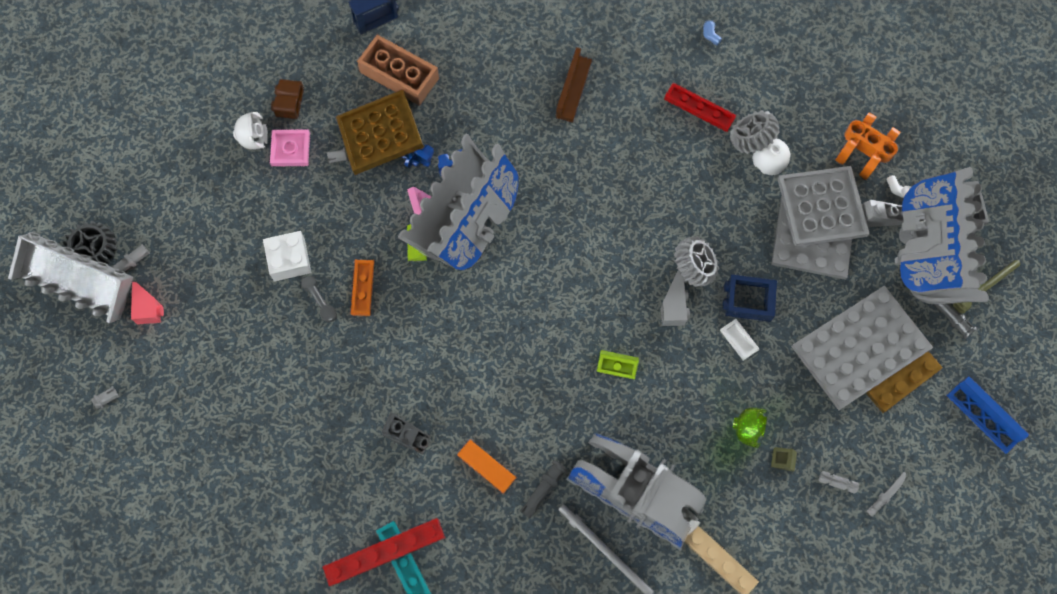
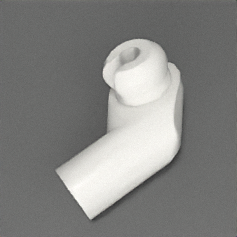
(896, 188)

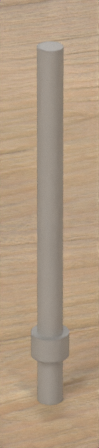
(576, 521)

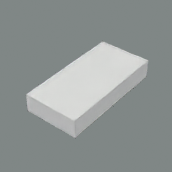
(739, 339)

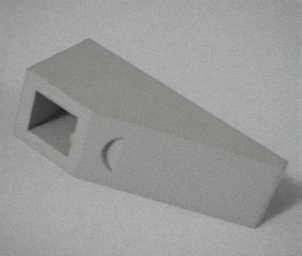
(882, 213)
(674, 305)

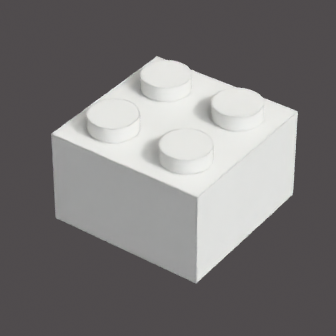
(287, 256)

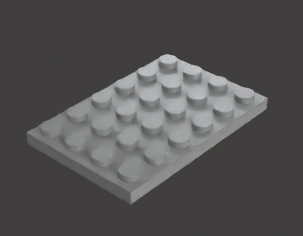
(861, 347)

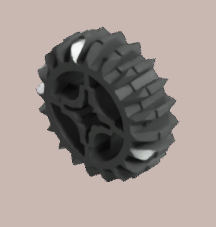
(105, 240)

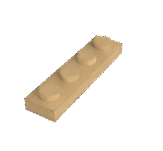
(721, 561)

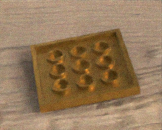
(379, 132)
(904, 382)

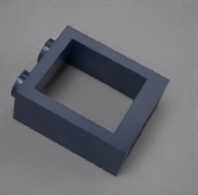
(373, 18)
(746, 313)

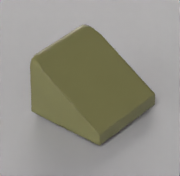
(784, 459)

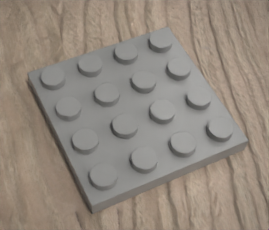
(823, 206)
(821, 258)

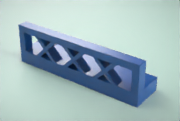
(992, 410)

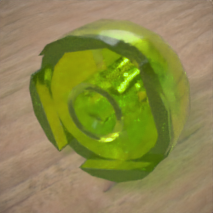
(750, 426)

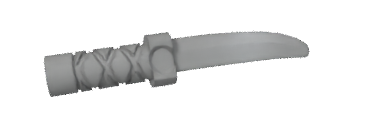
(884, 498)

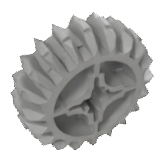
(754, 132)
(696, 261)

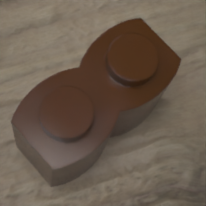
(287, 99)

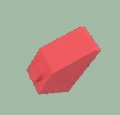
(144, 306)

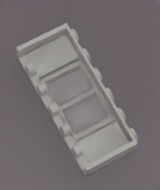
(70, 276)

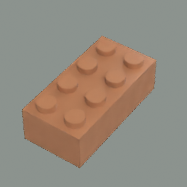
(398, 69)

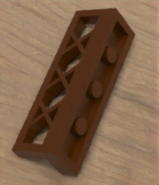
(573, 87)

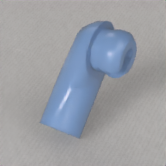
(709, 32)

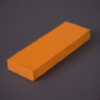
(362, 288)
(486, 466)

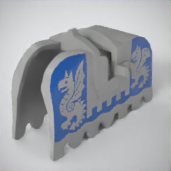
(455, 215)
(941, 242)
(659, 504)

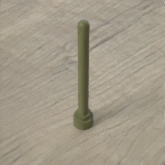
(965, 306)

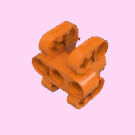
(860, 141)

